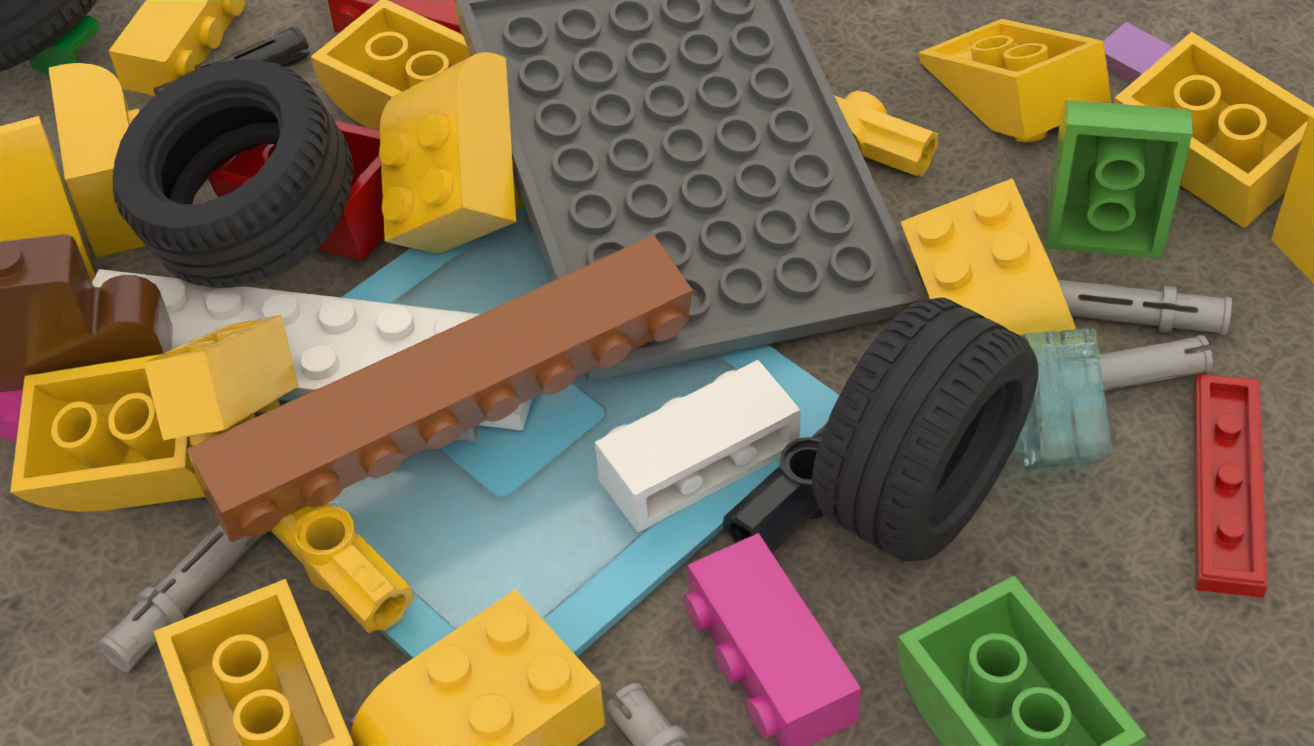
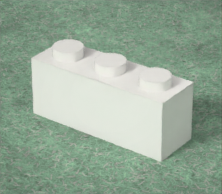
(696, 445)

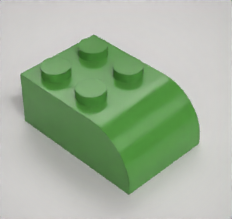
(1116, 177)
(1008, 678)

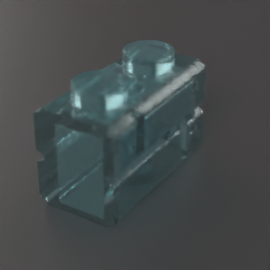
(1069, 405)

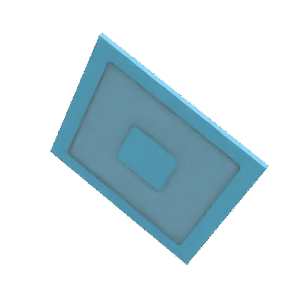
(529, 502)

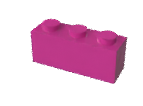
(771, 645)

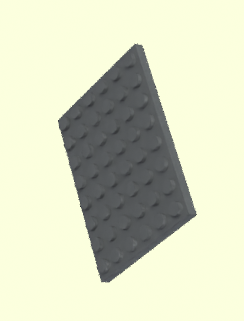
(714, 142)

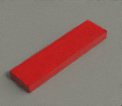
(1229, 486)

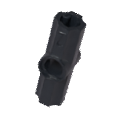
(780, 500)

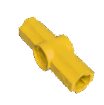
(887, 137)
(349, 570)

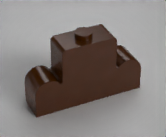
(62, 321)

